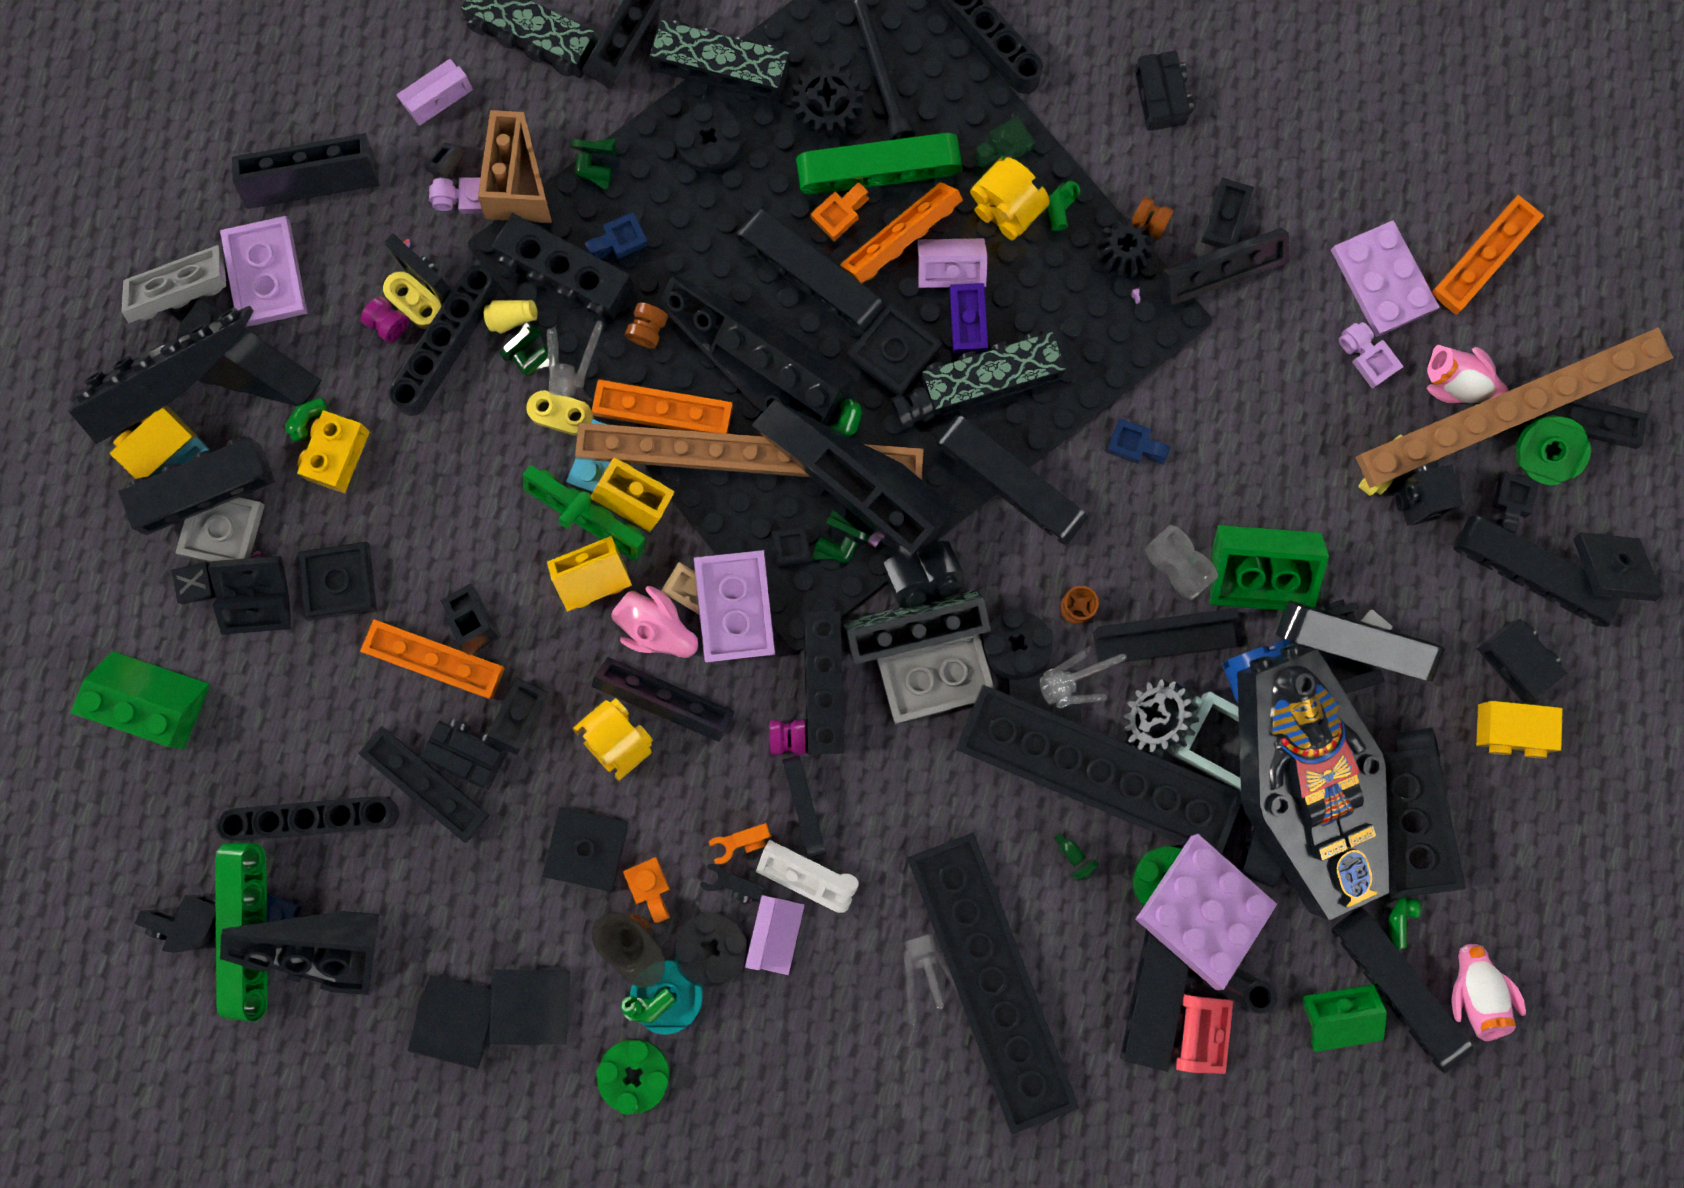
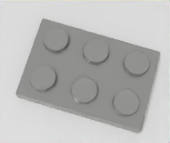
(173, 284)
(934, 678)

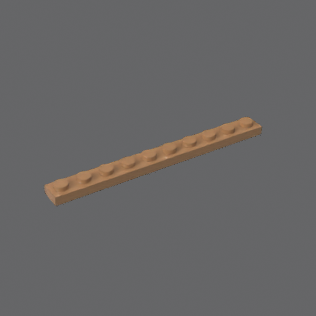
(1513, 407)
(703, 450)

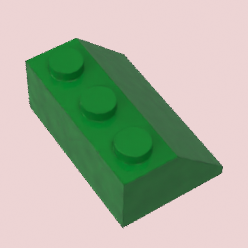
(1267, 567)
(141, 700)

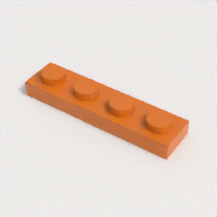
(901, 232)
(1487, 254)
(661, 408)
(432, 659)

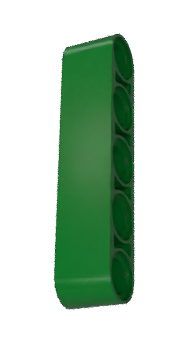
(879, 163)
(240, 902)

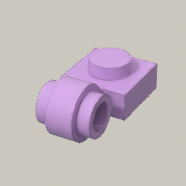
(443, 195)
(1376, 361)

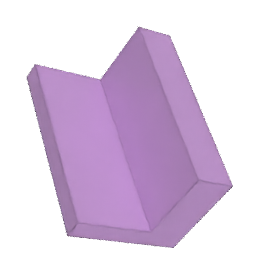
(435, 91)
(951, 262)
(774, 935)

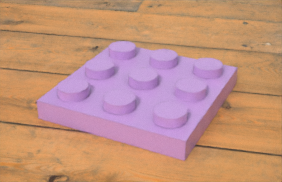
(1206, 912)

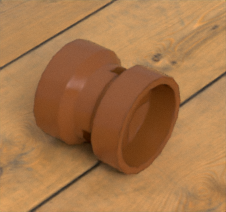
(1158, 221)
(646, 325)
(1084, 602)

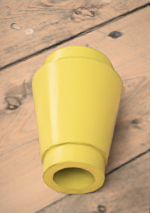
(509, 314)

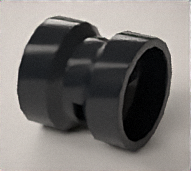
(912, 408)

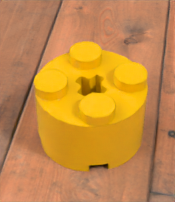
(1009, 197)
(613, 738)

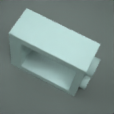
(1196, 761)

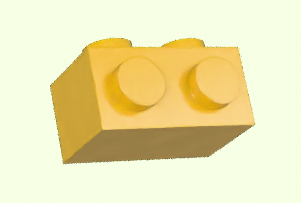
(151, 443)
(332, 451)
(632, 494)
(589, 573)
(1519, 727)

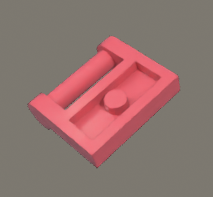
(1205, 1035)

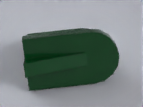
(598, 174)
(516, 350)
(830, 550)
(1075, 856)

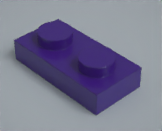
(968, 318)

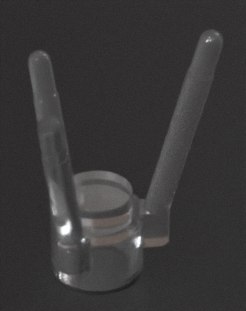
(562, 376)
(1058, 686)
(923, 953)

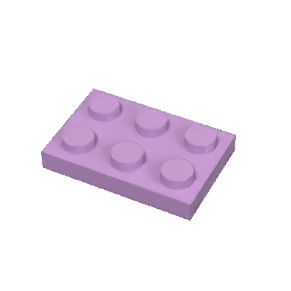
(264, 270)
(1384, 278)
(734, 606)

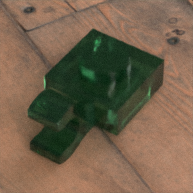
(1005, 141)

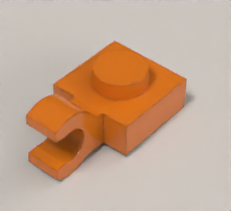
(838, 213)
(750, 839)
(647, 884)

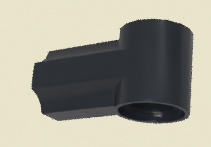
(1239, 989)

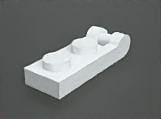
(807, 877)

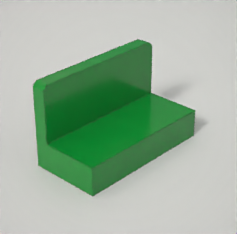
(1345, 1017)

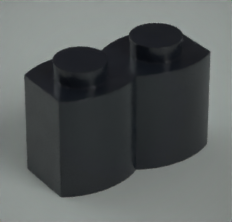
(929, 574)

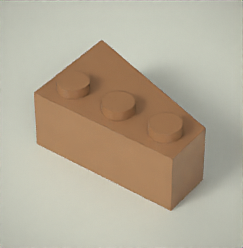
(510, 171)

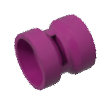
(387, 321)
(780, 740)

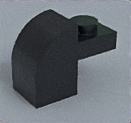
(470, 620)
(187, 931)

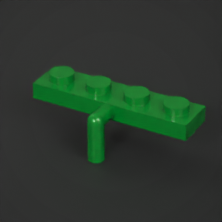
(578, 509)

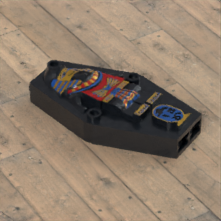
(1313, 781)

